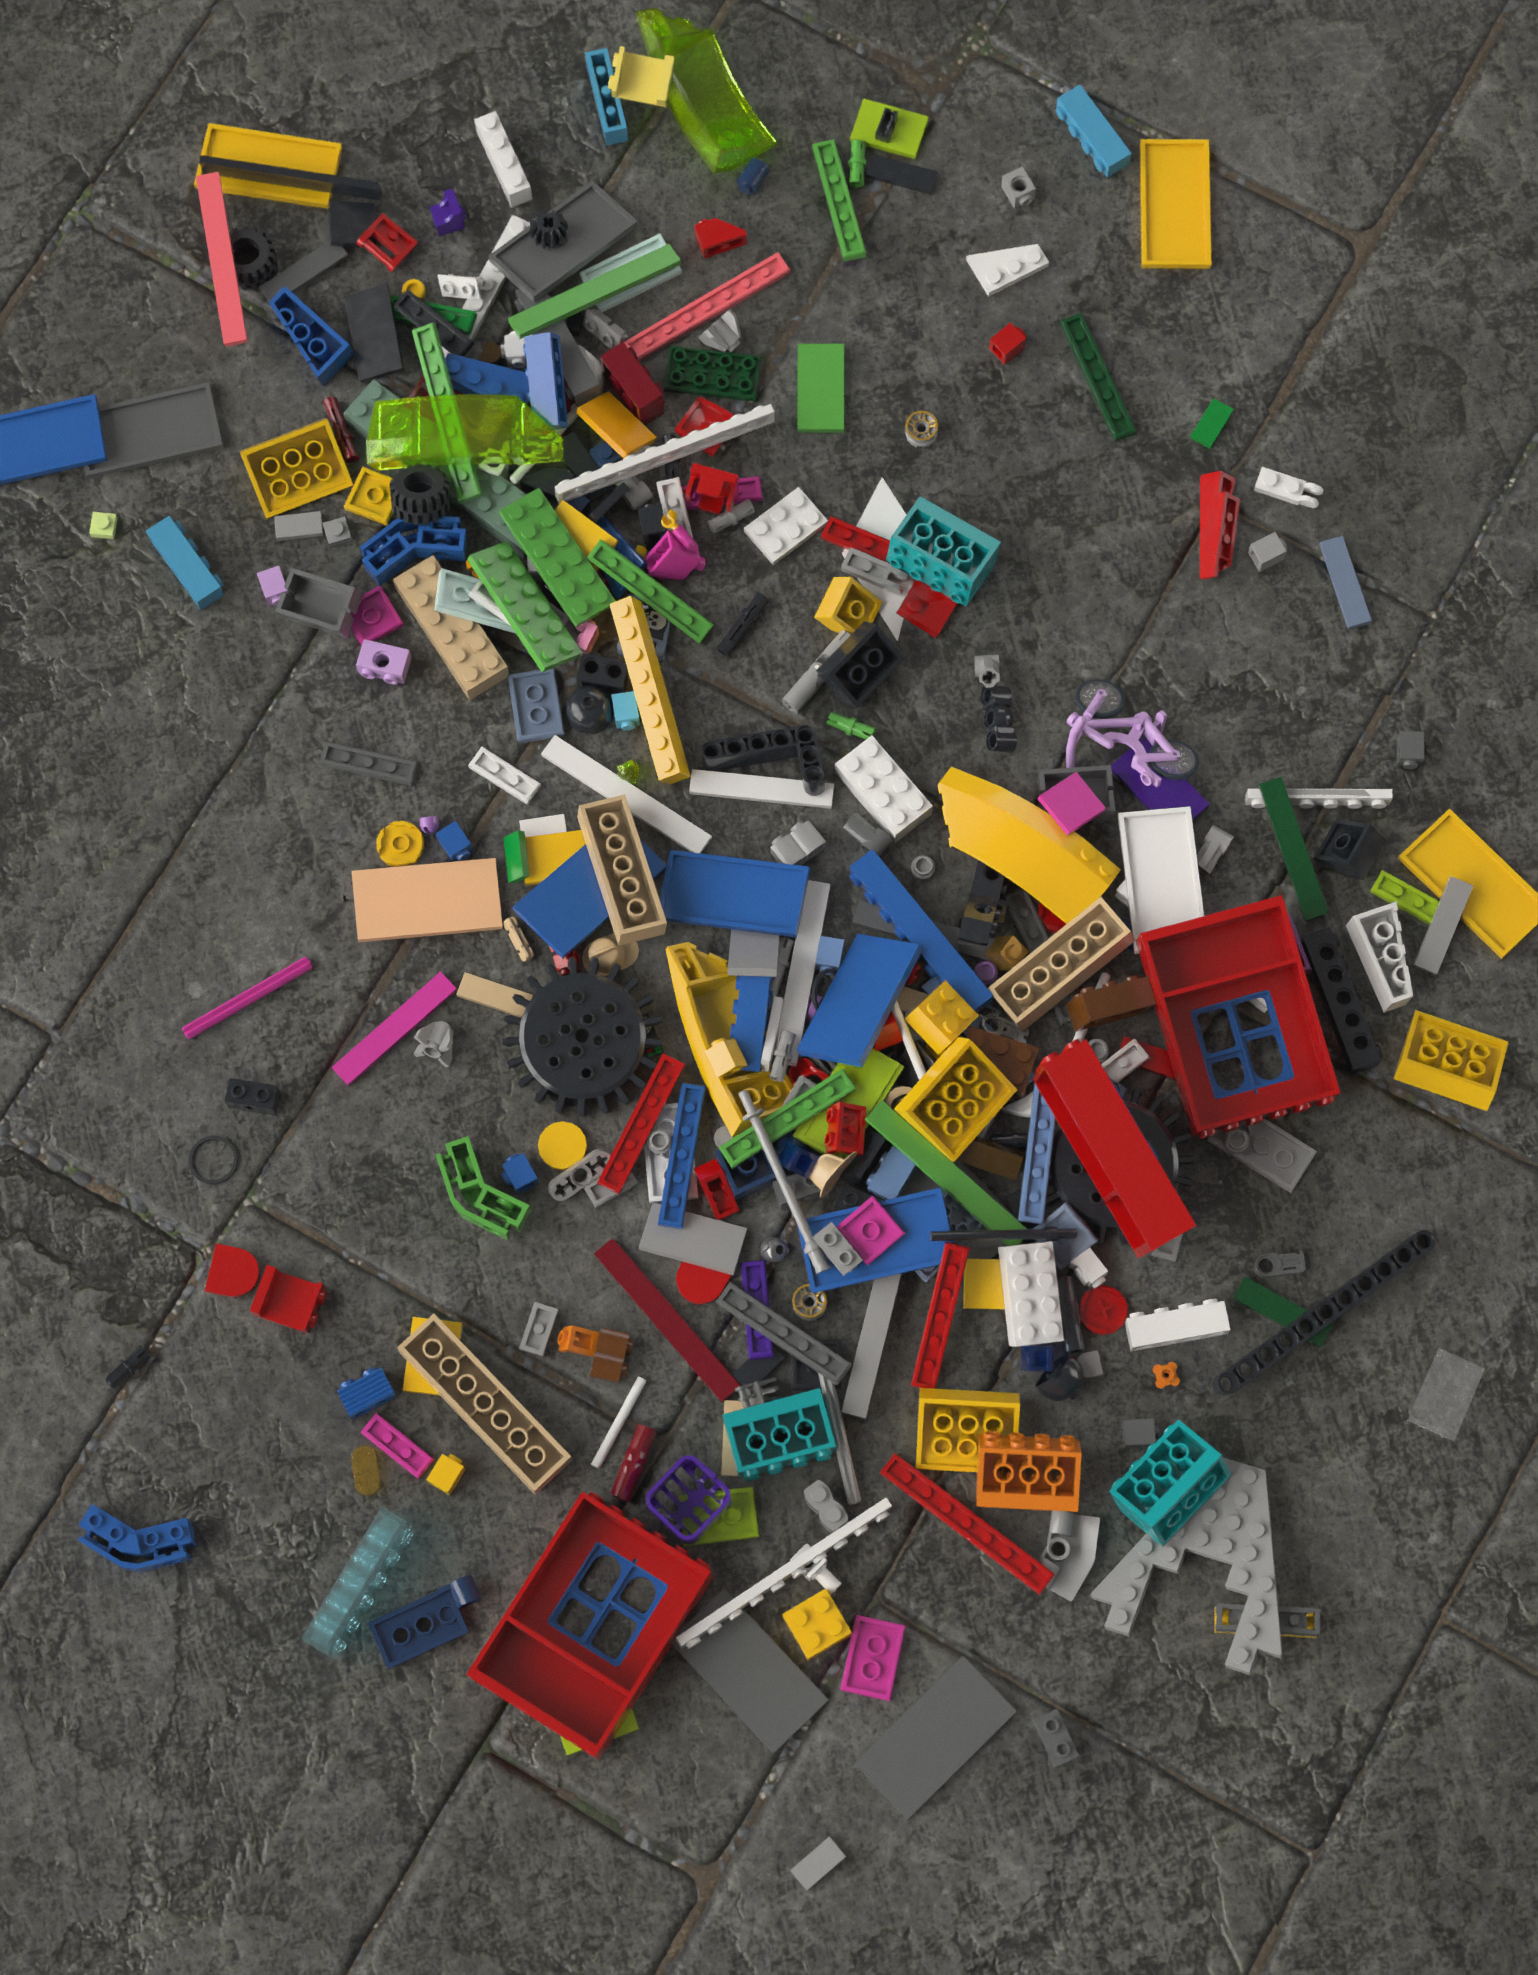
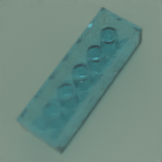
(357, 1583)

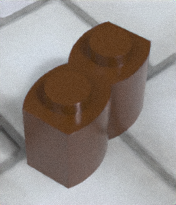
(611, 1355)

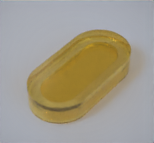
(365, 1470)

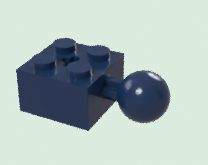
(761, 1174)

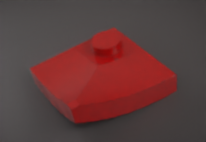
(701, 416)
(926, 608)

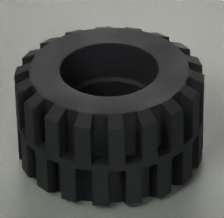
(263, 267)
(420, 494)

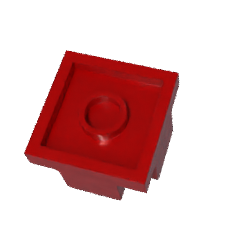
(715, 488)

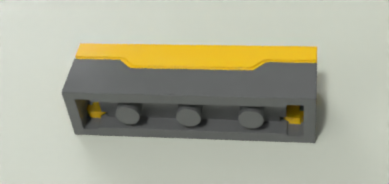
(1293, 1620)

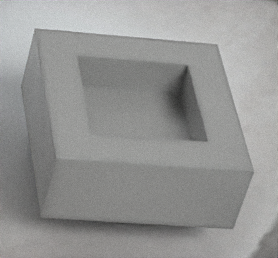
(337, 531)

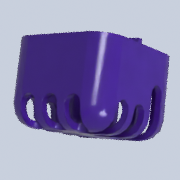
(695, 1498)

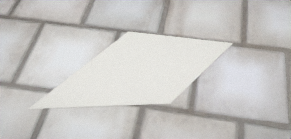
(883, 518)

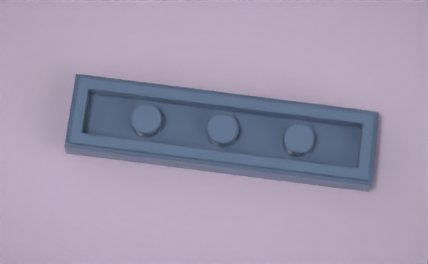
(1345, 582)

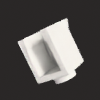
(1089, 1269)

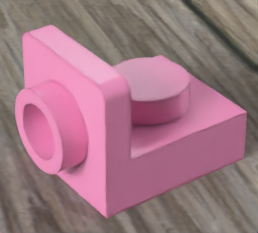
(589, 636)

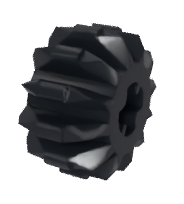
(548, 229)

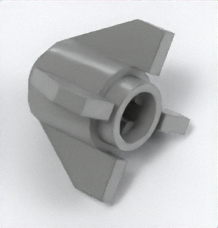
(723, 333)
(435, 1042)

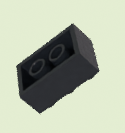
(860, 664)

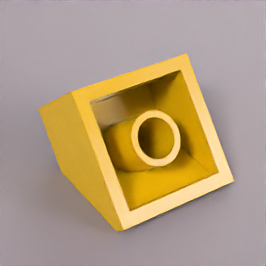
(847, 605)

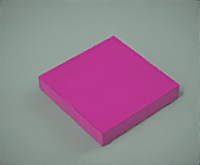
(375, 616)
(1071, 803)
(870, 1230)

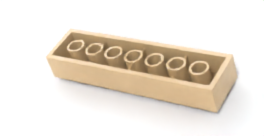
(484, 1404)

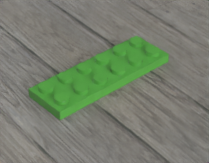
(557, 557)
(524, 606)

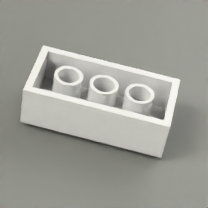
(883, 789)
(1030, 1294)

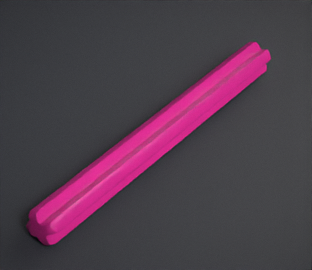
(247, 997)

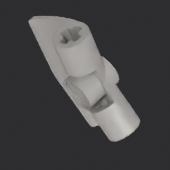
(1079, 1539)

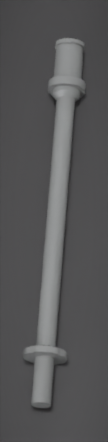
(811, 1247)

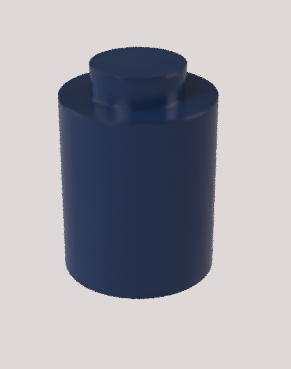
(752, 176)

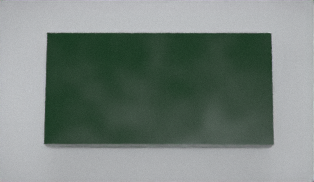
(712, 373)

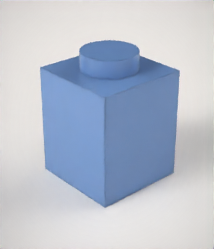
(829, 954)

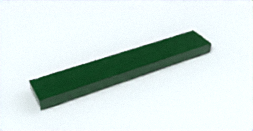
(1098, 377)
(1293, 848)

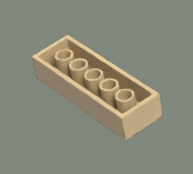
(457, 640)
(621, 870)
(1061, 964)

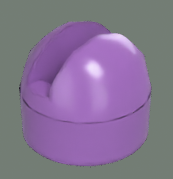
(429, 824)

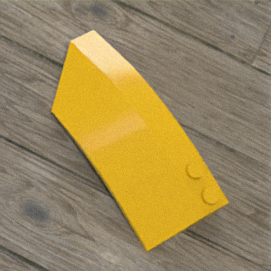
(1024, 844)
(706, 1008)

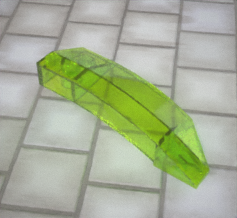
(704, 93)
(459, 432)

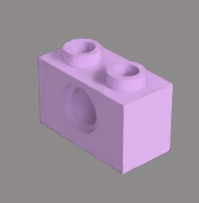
(374, 652)

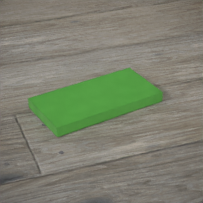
(820, 388)

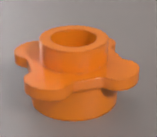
(1162, 1381)

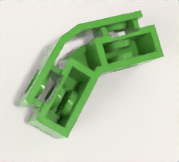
(477, 1194)

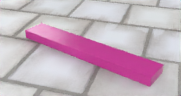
(394, 1028)

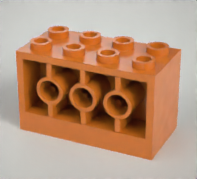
(1027, 1487)

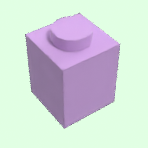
(272, 584)

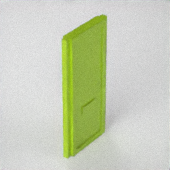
(872, 1085)

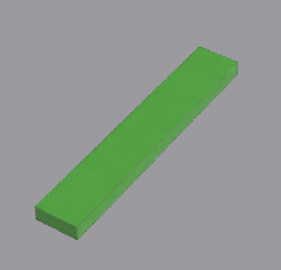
(839, 200)
(650, 591)
(789, 1117)

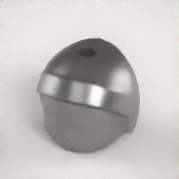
(774, 1249)

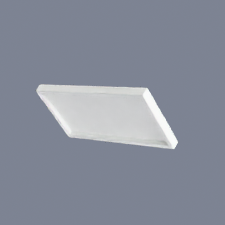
(1160, 868)

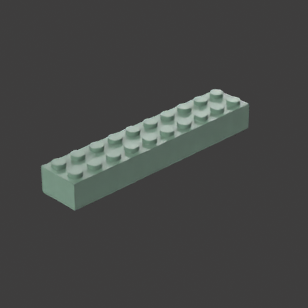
(495, 489)

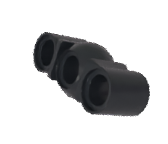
(998, 719)

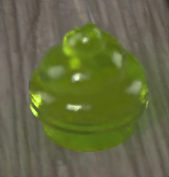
(628, 771)

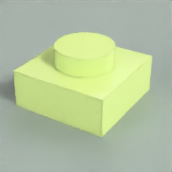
(103, 525)

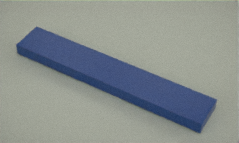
(681, 1156)

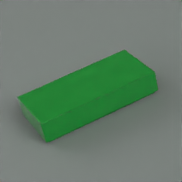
(1211, 423)
(516, 857)

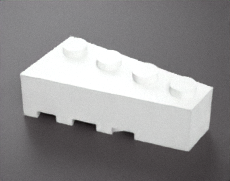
(1382, 954)

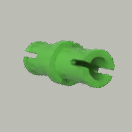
(857, 163)
(851, 726)

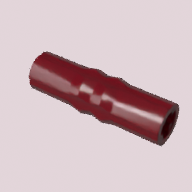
(633, 1463)

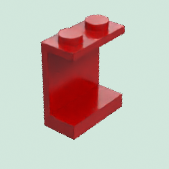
(288, 1300)

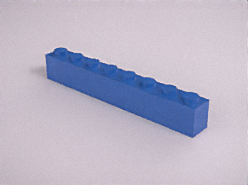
(916, 927)

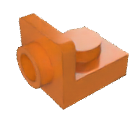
(578, 1340)

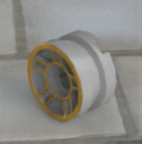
(920, 420)
(809, 1313)

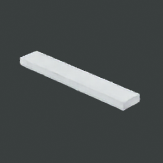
(757, 789)

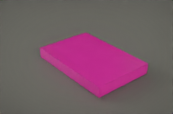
(872, 1658)

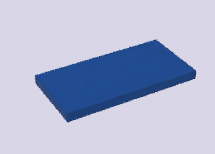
(51, 439)
(734, 893)
(570, 902)
(859, 1000)
(914, 1251)

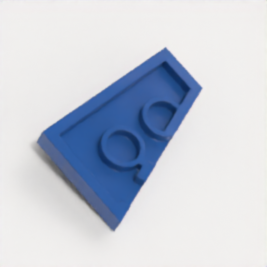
(625, 549)

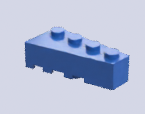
(317, 342)
(479, 377)
(752, 1018)

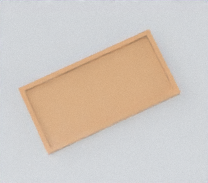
(426, 900)

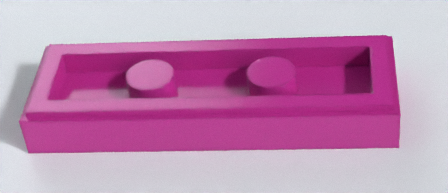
(397, 1446)

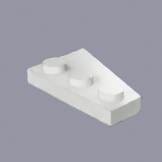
(1006, 267)

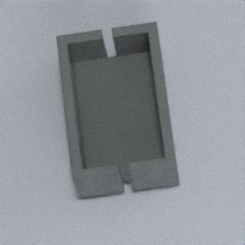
(319, 602)
(1096, 777)

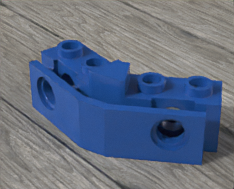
(391, 552)
(142, 1542)

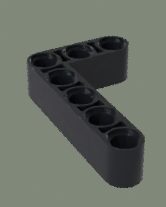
(770, 752)

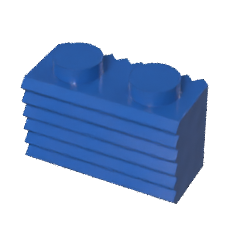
(366, 1393)

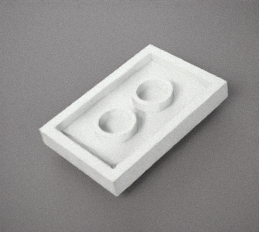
(785, 526)

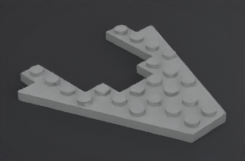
(1229, 1529)

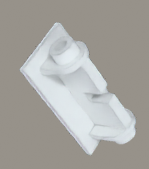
(461, 286)

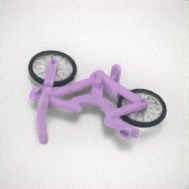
(1105, 700)

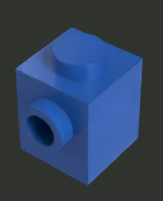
(519, 1173)

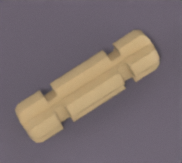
(518, 939)

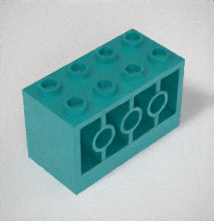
(942, 551)
(776, 1418)
(1170, 1482)

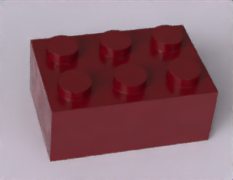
(633, 383)

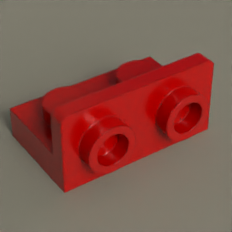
(845, 1128)

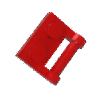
(392, 238)

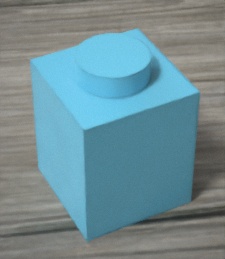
(625, 710)

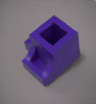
(448, 214)

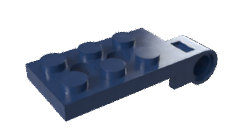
(445, 1617)

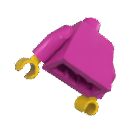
(674, 553)

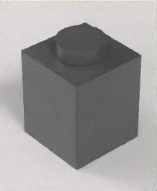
(1410, 749)
(1139, 1433)

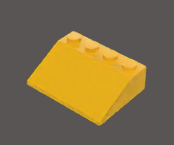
(296, 468)
(1451, 1060)
(956, 1098)
(952, 1424)

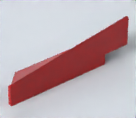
(1217, 523)

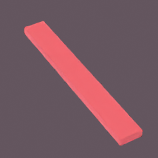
(221, 259)
(708, 306)

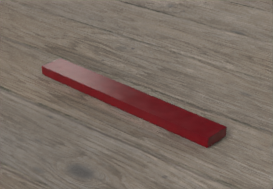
(666, 1320)

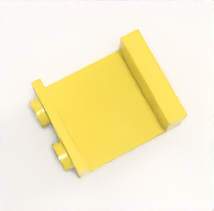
(641, 78)

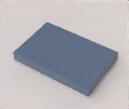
(536, 705)

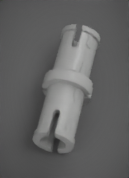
(727, 519)
(782, 1056)

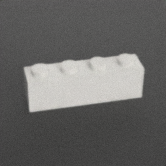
(503, 159)
(1177, 1325)

